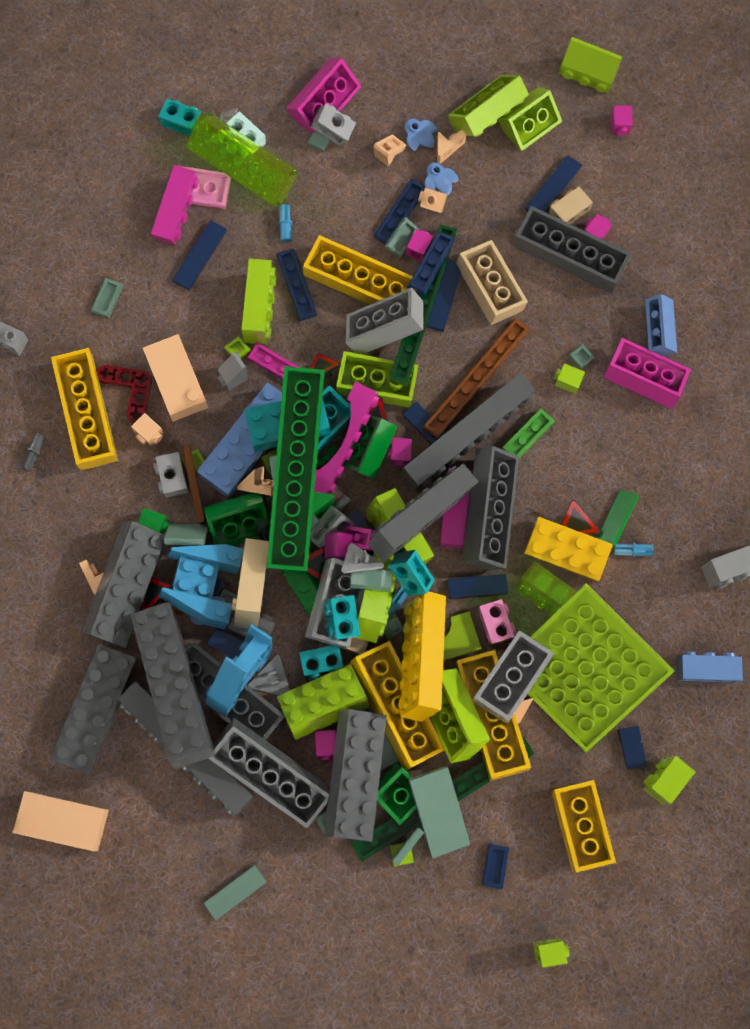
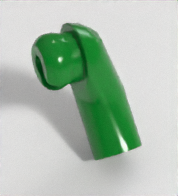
(327, 457)

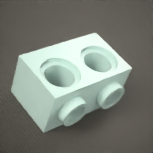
(247, 128)

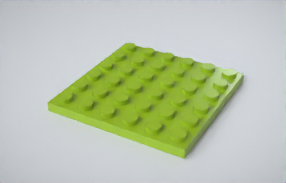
(596, 668)

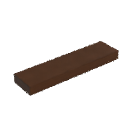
(193, 482)

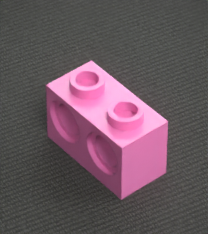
(491, 623)

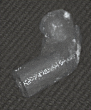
(227, 115)

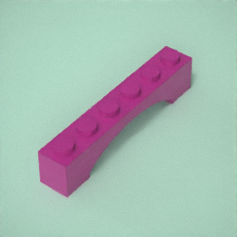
(361, 401)

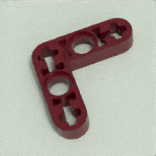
(137, 387)

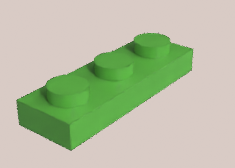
(529, 433)

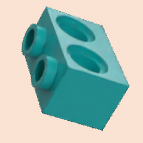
(178, 121)
(411, 573)
(347, 617)
(320, 656)

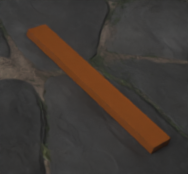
(476, 379)

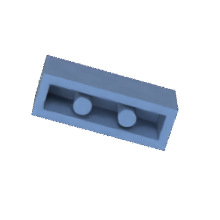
(661, 325)
(710, 667)

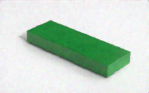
(618, 517)

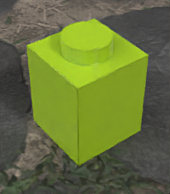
(569, 378)

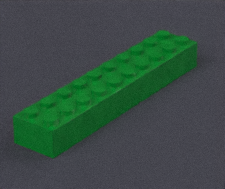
(295, 468)

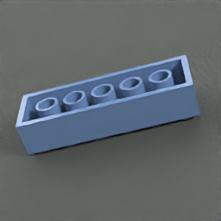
(235, 455)

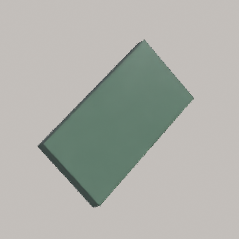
(439, 812)

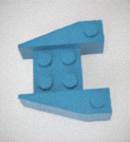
(196, 581)
(237, 672)

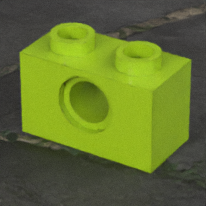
(550, 952)

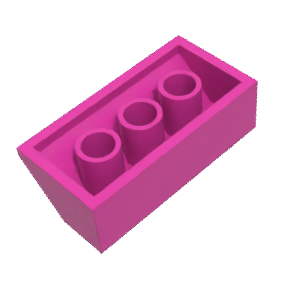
(330, 85)
(647, 373)

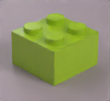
(668, 780)

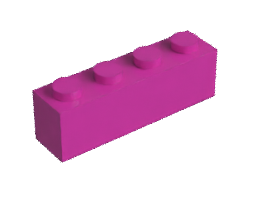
(174, 205)
(454, 524)

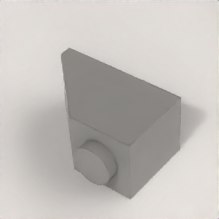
(232, 372)

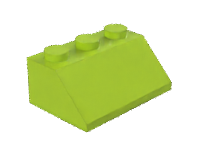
(590, 65)
(531, 118)

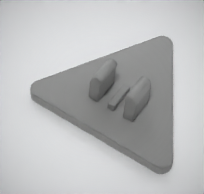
(359, 560)
(271, 678)

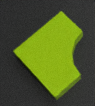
(461, 638)

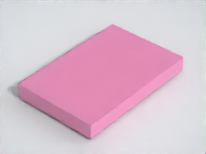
(212, 188)

